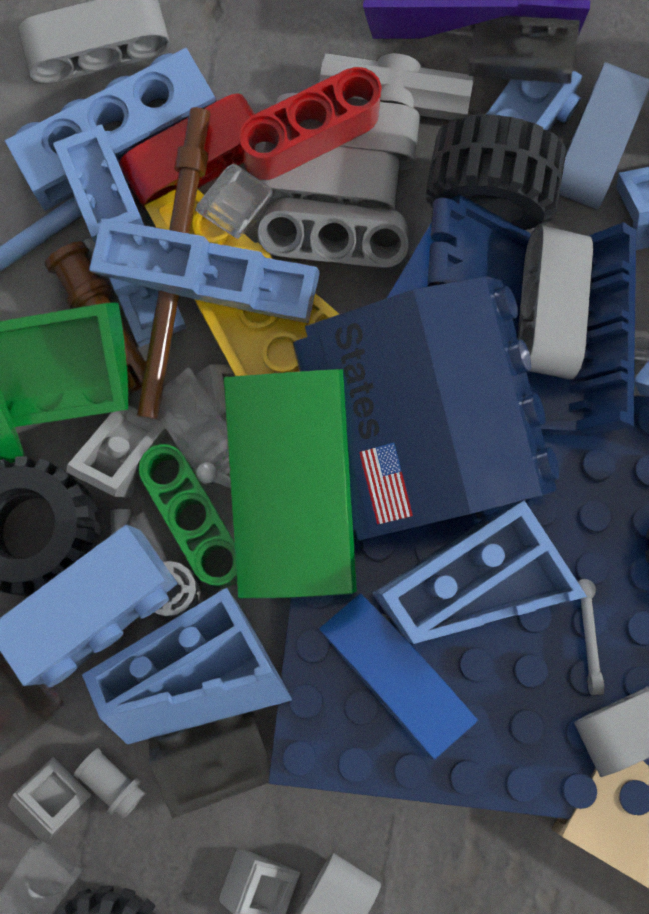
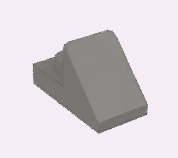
(114, 452)

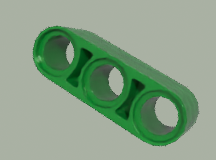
(176, 496)

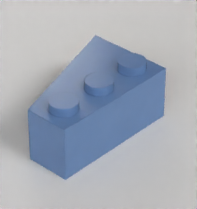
(480, 577)
(84, 608)
(186, 674)

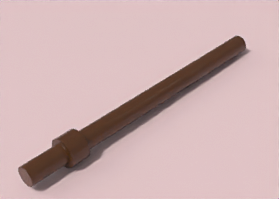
(190, 164)

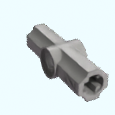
(406, 83)

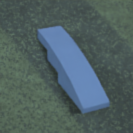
(105, 194)
(204, 270)

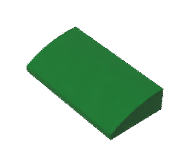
(64, 364)
(290, 484)

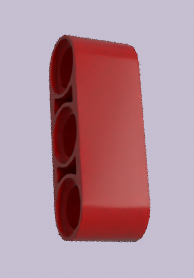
(319, 102)
(152, 163)

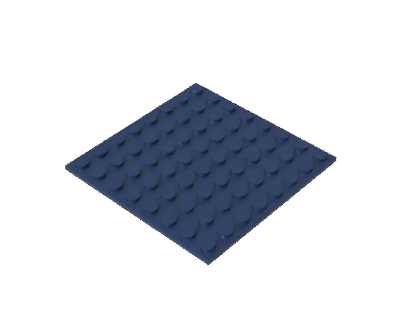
(514, 673)

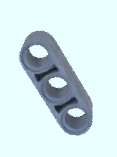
(602, 135)

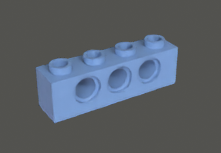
(123, 100)

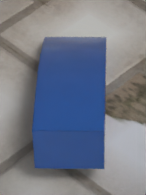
(398, 676)

